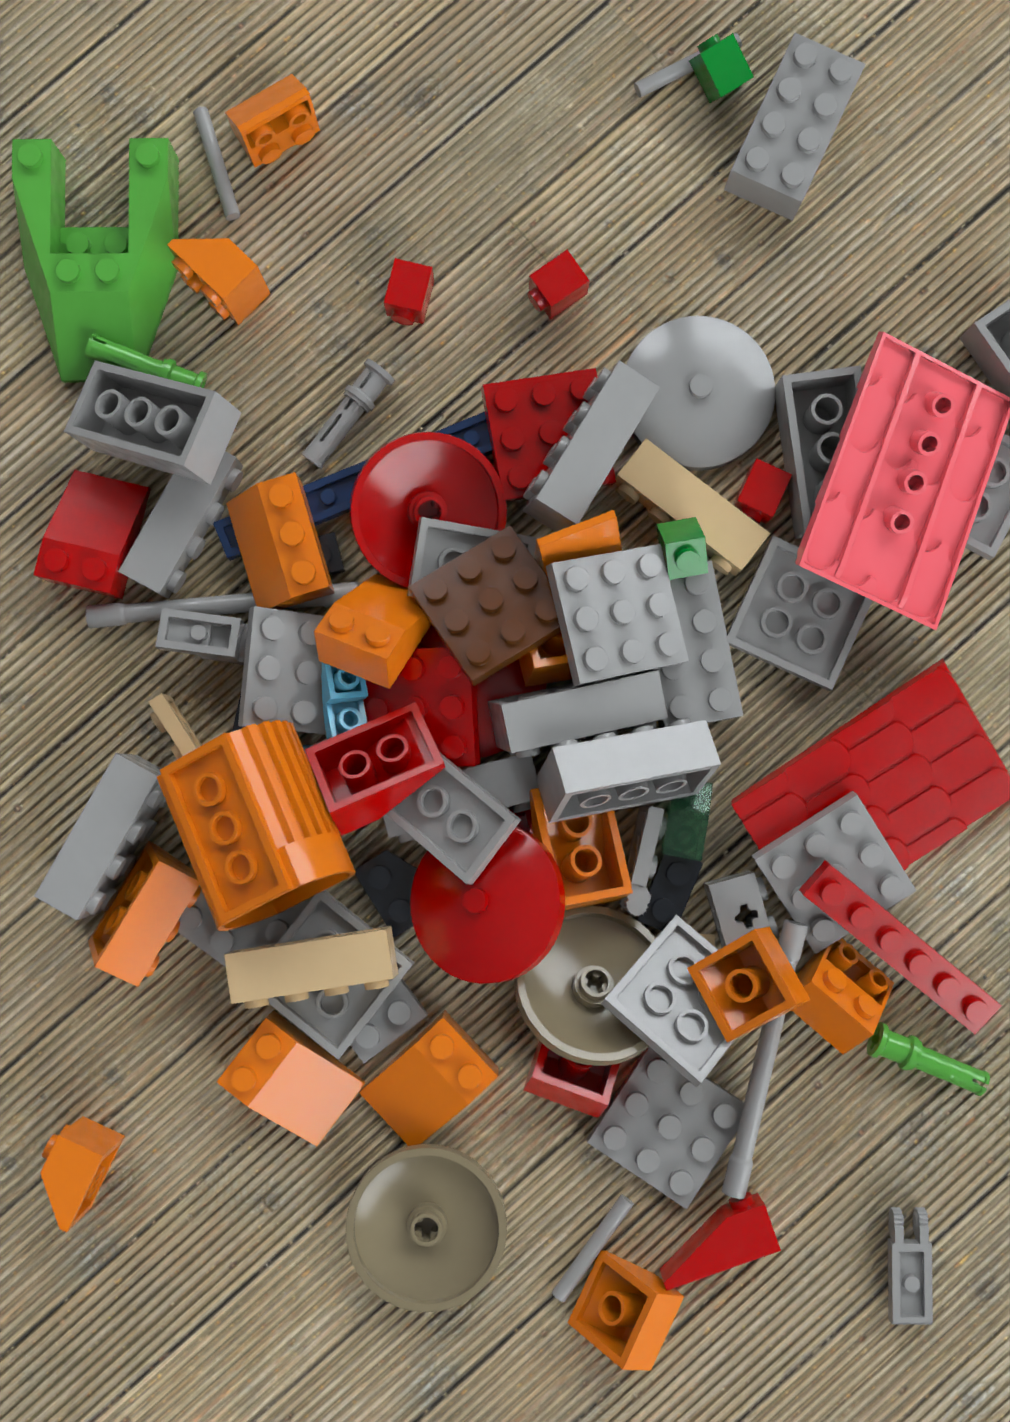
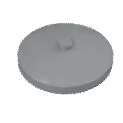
(711, 391)

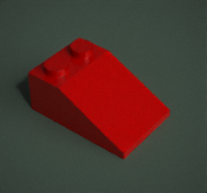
(92, 534)
(374, 766)
(571, 1083)

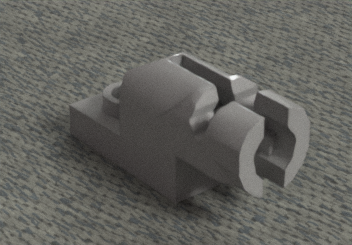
(203, 635)

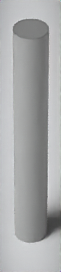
(668, 74)
(216, 163)
(592, 1248)

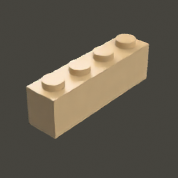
(678, 494)
(311, 965)

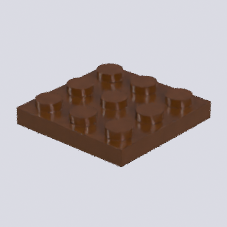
(489, 605)

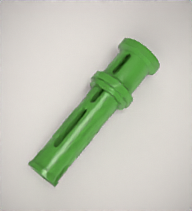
(109, 352)
(911, 1054)

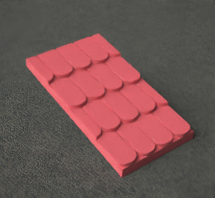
(905, 481)

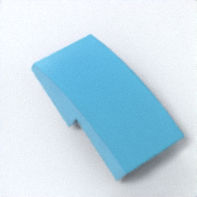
(342, 700)

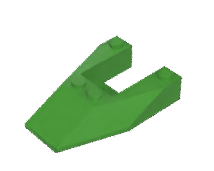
(97, 276)

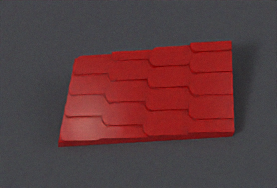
(909, 758)

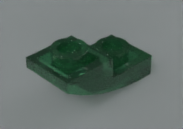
(687, 824)

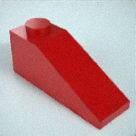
(727, 1239)

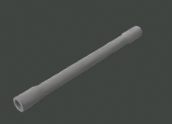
(121, 614)
(740, 1161)

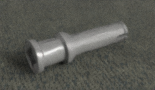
(357, 399)

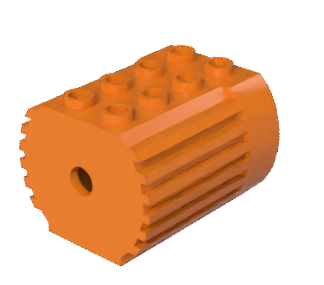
(254, 823)

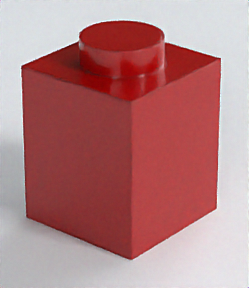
(557, 285)
(408, 292)
(762, 491)

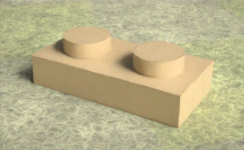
(170, 719)

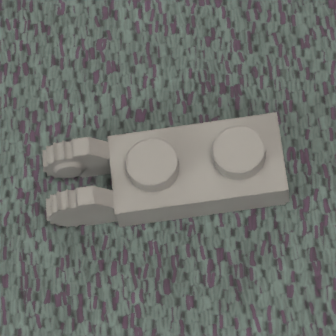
(641, 859)
(909, 1270)

